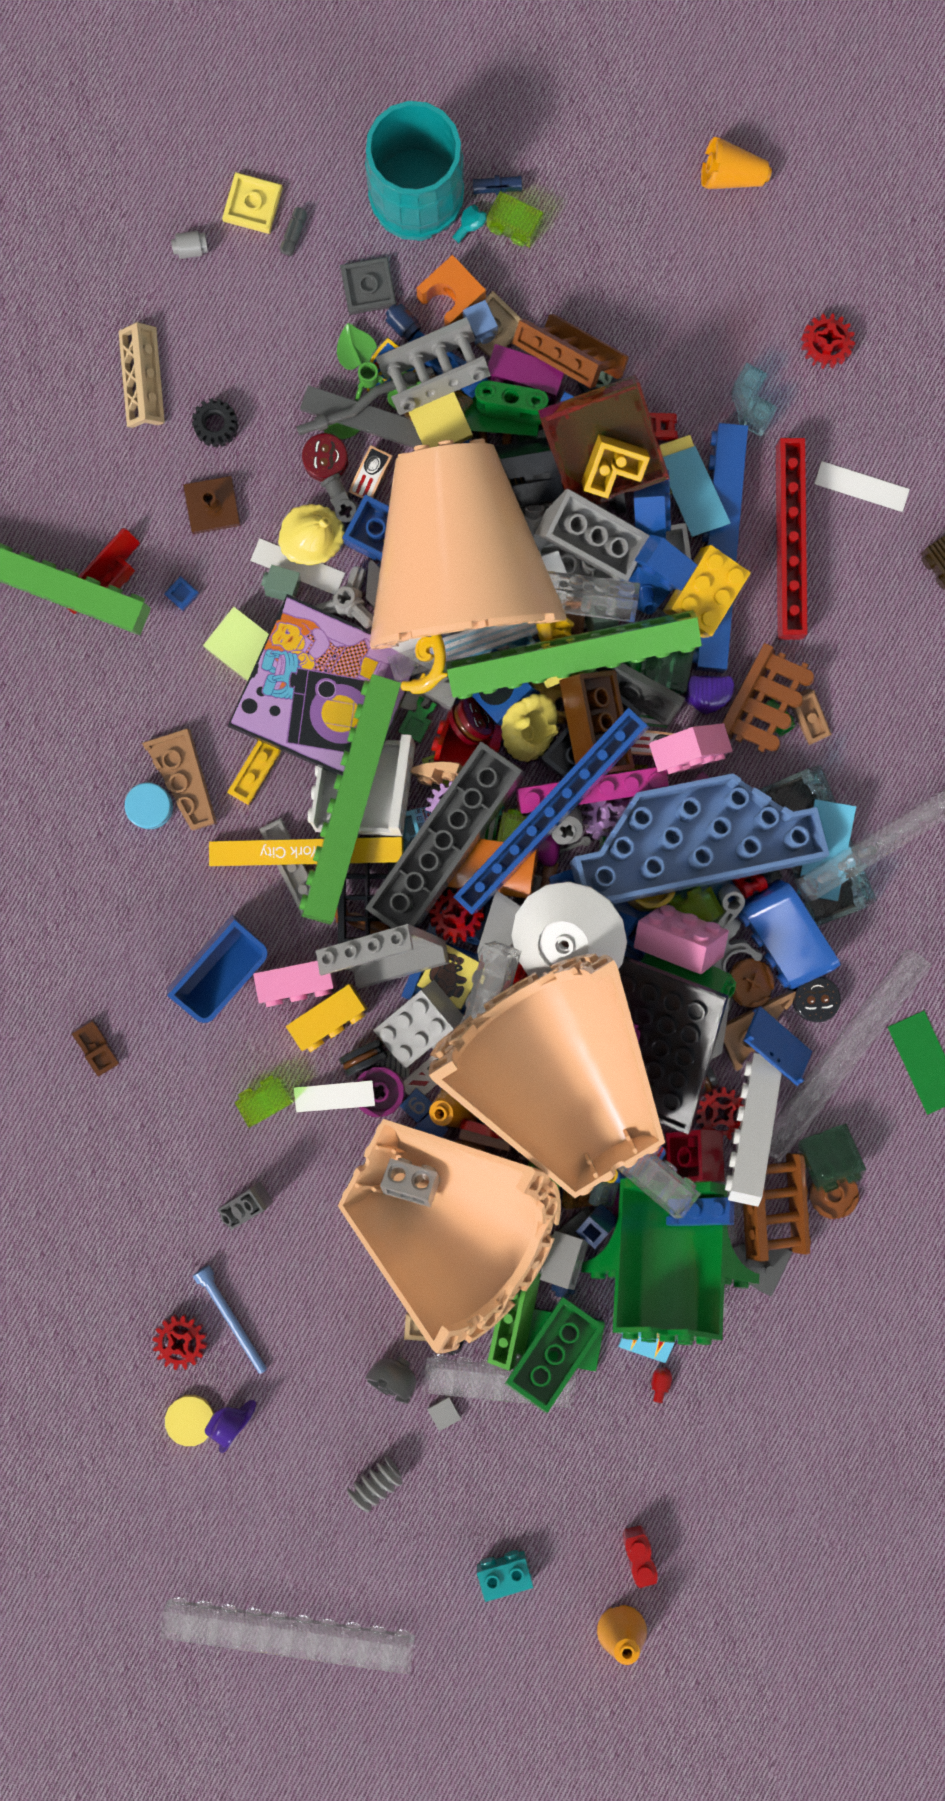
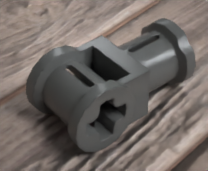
(339, 497)

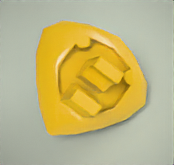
(554, 630)

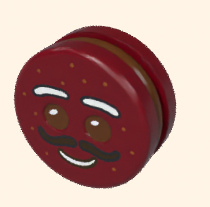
(324, 456)
(471, 721)

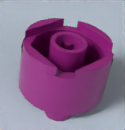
(393, 1088)

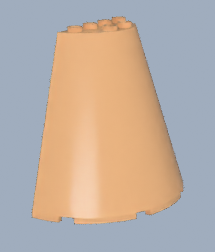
(457, 549)
(557, 1073)
(466, 1252)

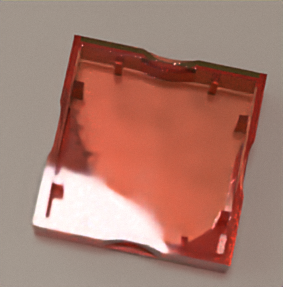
(611, 411)

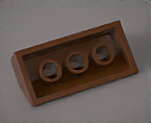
(591, 708)

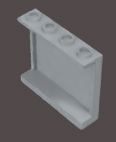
(385, 955)

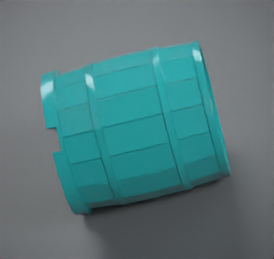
(414, 170)

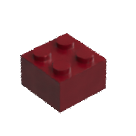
(697, 1155)

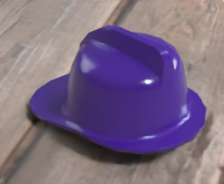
(227, 1423)

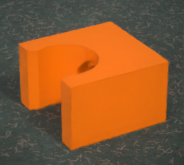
(455, 282)

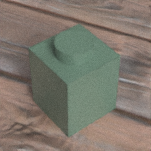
(280, 582)

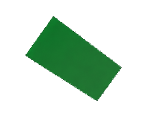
(489, 424)
(922, 1059)

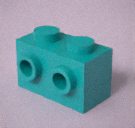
(504, 1575)

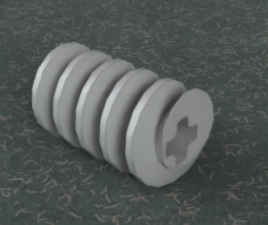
(570, 828)
(376, 1486)

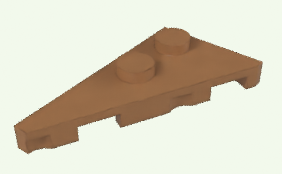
(737, 1028)

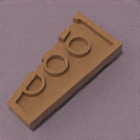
(180, 768)

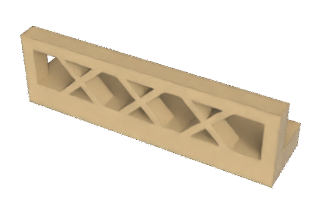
(145, 374)

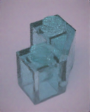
(750, 407)

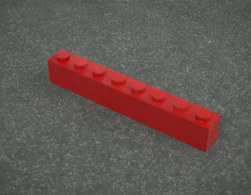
(791, 539)

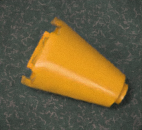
(732, 167)
(448, 1111)
(622, 1633)

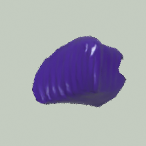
(709, 692)

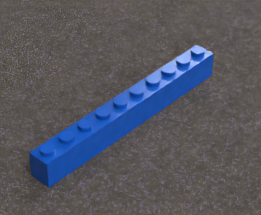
(727, 477)
(551, 811)

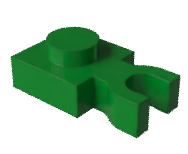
(416, 722)

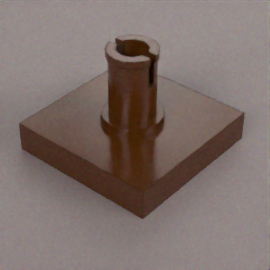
(211, 505)

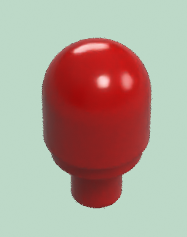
(661, 1383)

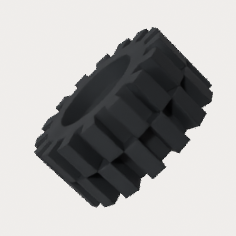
(212, 408)

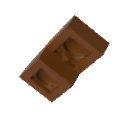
(95, 1047)

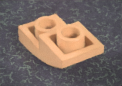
(436, 772)

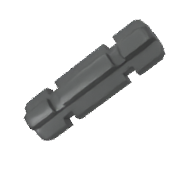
(293, 231)

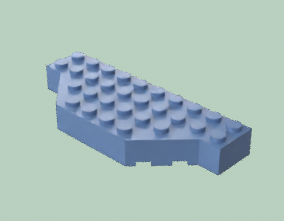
(698, 838)

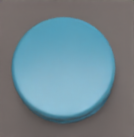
(148, 806)

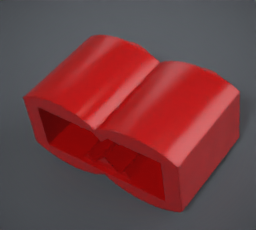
(640, 1557)

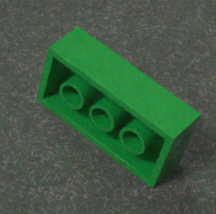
(569, 1334)

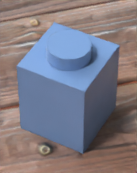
(481, 322)

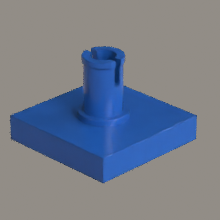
(650, 592)

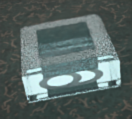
(604, 1194)

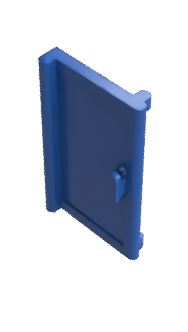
(778, 1045)

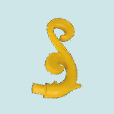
(422, 652)

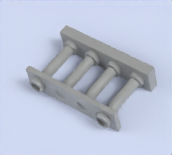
(425, 349)

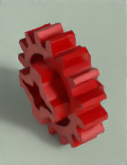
(838, 338)
(449, 923)
(730, 1106)
(186, 1349)

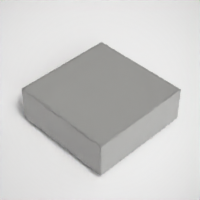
(444, 1413)

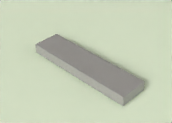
(293, 875)

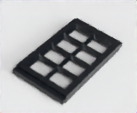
(342, 918)

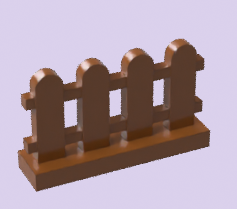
(768, 687)

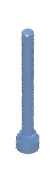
(205, 1278)

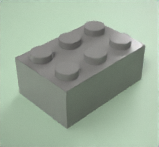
(419, 1024)

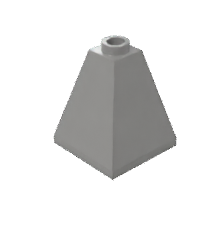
(499, 921)

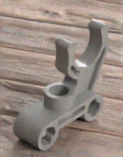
(729, 922)

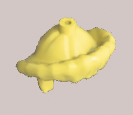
(311, 534)
(529, 727)

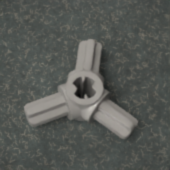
(348, 600)

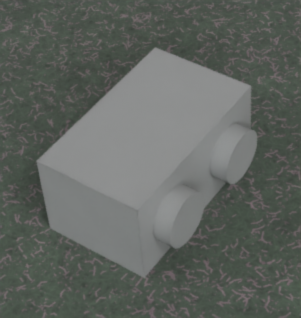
(564, 1260)

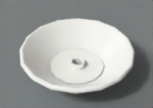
(568, 914)

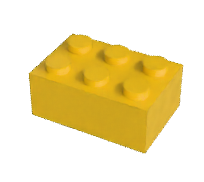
(709, 589)
(327, 1018)

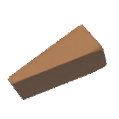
(811, 717)

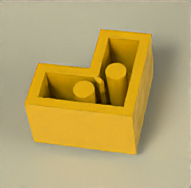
(610, 459)

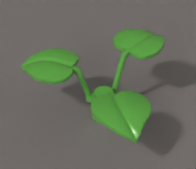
(355, 350)

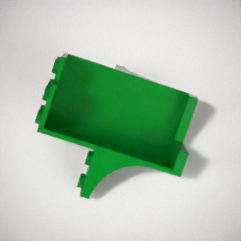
(668, 1275)

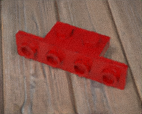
(110, 563)

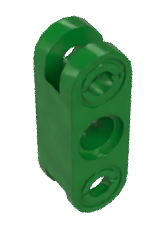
(510, 402)

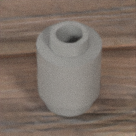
(189, 244)

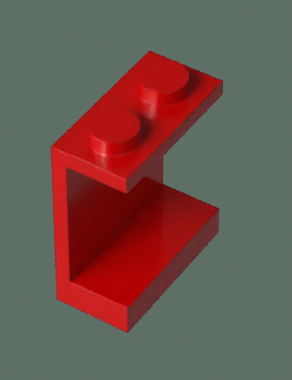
(452, 749)

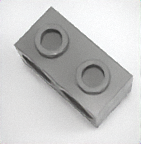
(407, 1188)

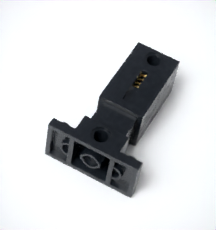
(535, 473)

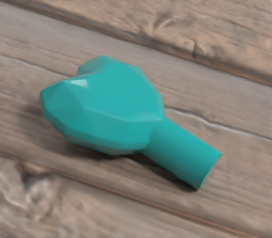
(471, 220)

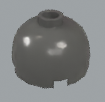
(393, 1378)

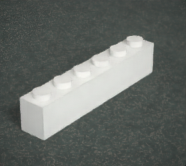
(755, 1132)

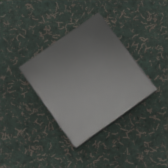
(368, 285)

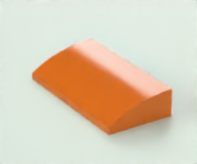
(518, 885)

